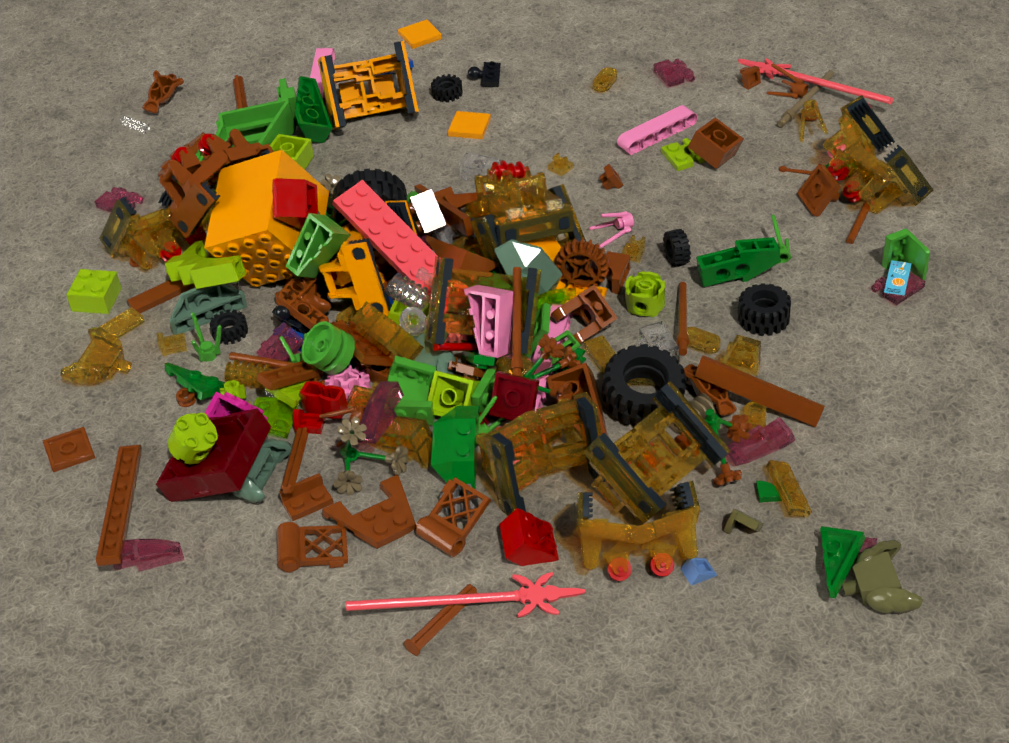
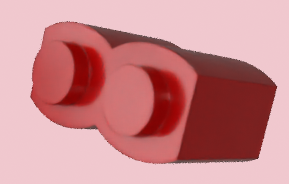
(322, 398)

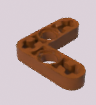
(296, 301)

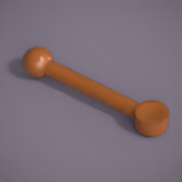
(785, 169)

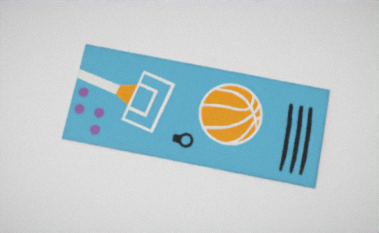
(897, 278)

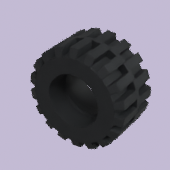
(764, 309)

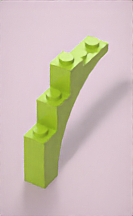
(197, 268)

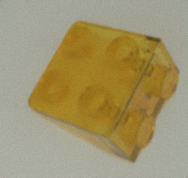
(743, 355)

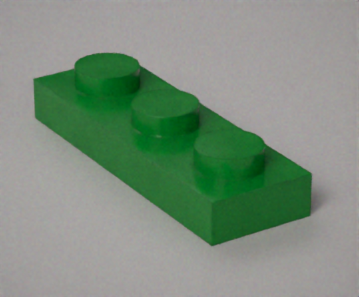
(477, 359)

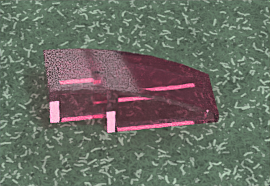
(380, 410)
(761, 442)
(149, 553)

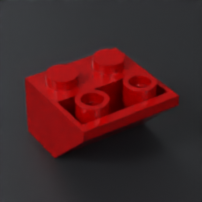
(294, 200)
(528, 539)

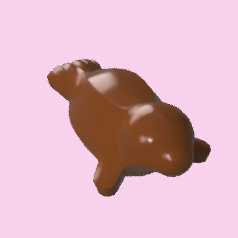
(161, 91)
(717, 394)

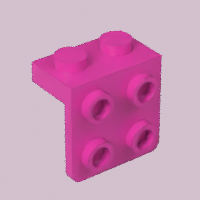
(227, 404)

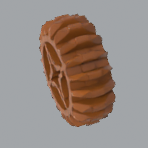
(578, 261)

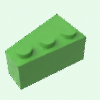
(315, 245)

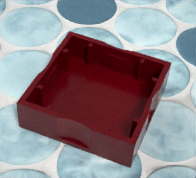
(227, 463)

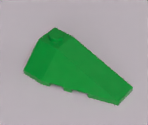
(311, 111)

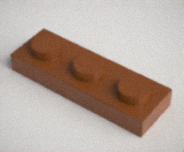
(287, 375)

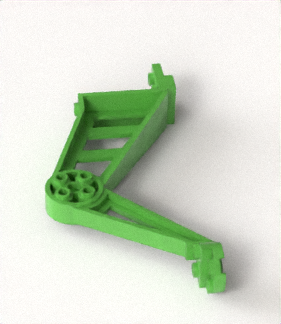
(262, 121)

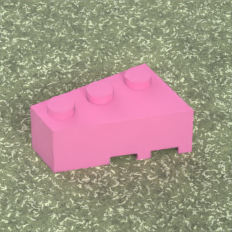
(492, 319)

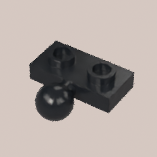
(490, 74)
(283, 315)

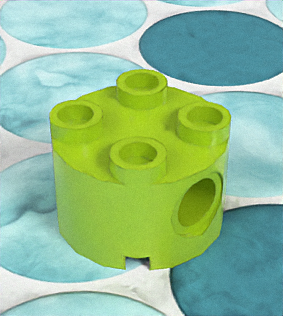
(645, 294)
(192, 438)

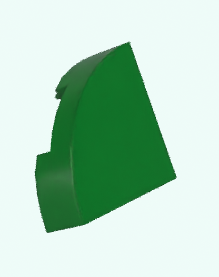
(767, 492)

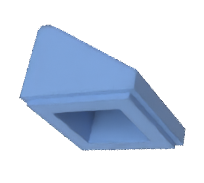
(697, 570)

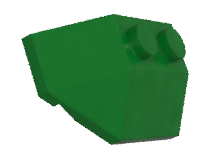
(455, 444)

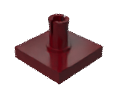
(514, 395)

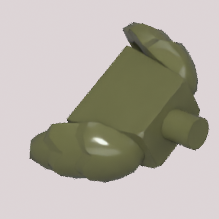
(878, 582)

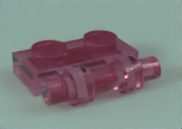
(673, 72)
(107, 200)
(913, 286)
(273, 346)

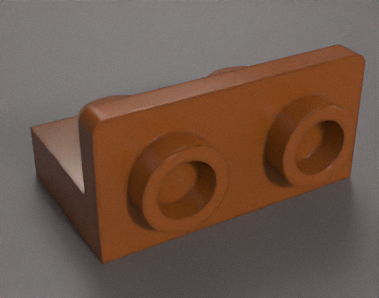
(306, 498)

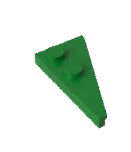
(195, 381)
(840, 552)

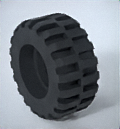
(384, 184)
(633, 364)

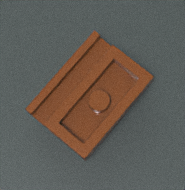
(468, 370)

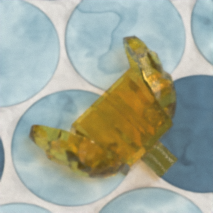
(99, 361)

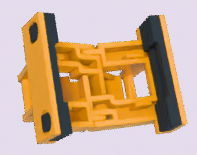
(381, 87)
(357, 264)

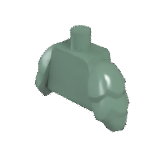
(439, 359)
(270, 454)

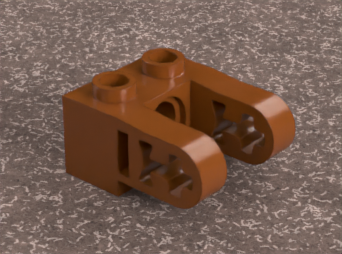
(592, 309)

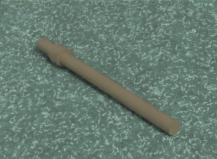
(789, 114)

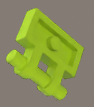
(678, 155)

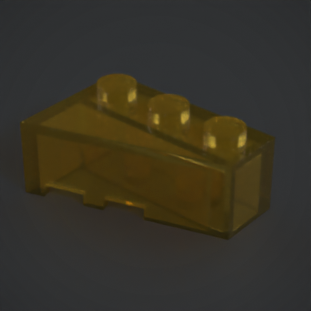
(408, 433)

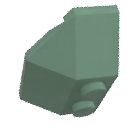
(525, 255)
(205, 304)

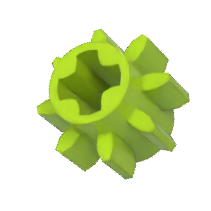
(234, 388)

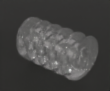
(407, 292)
(421, 319)

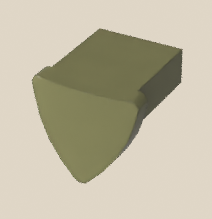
(739, 516)

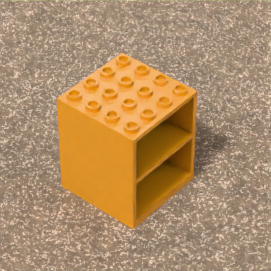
(244, 218)

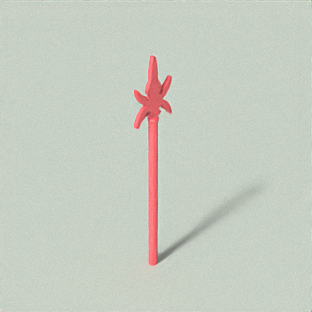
(768, 70)
(534, 594)

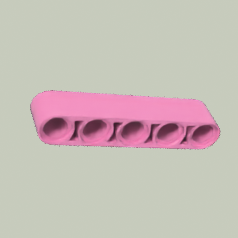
(657, 129)

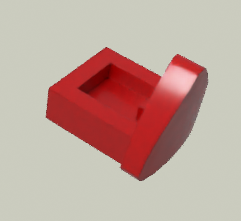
(309, 420)

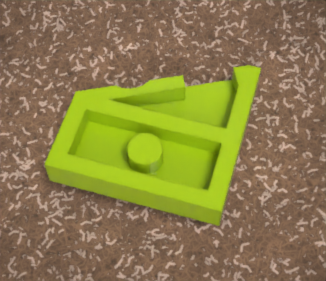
(289, 394)

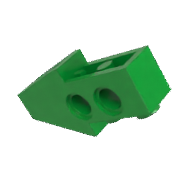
(743, 261)

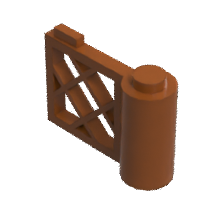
(443, 533)
(292, 549)

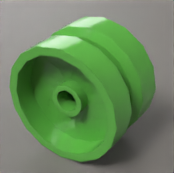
(328, 348)

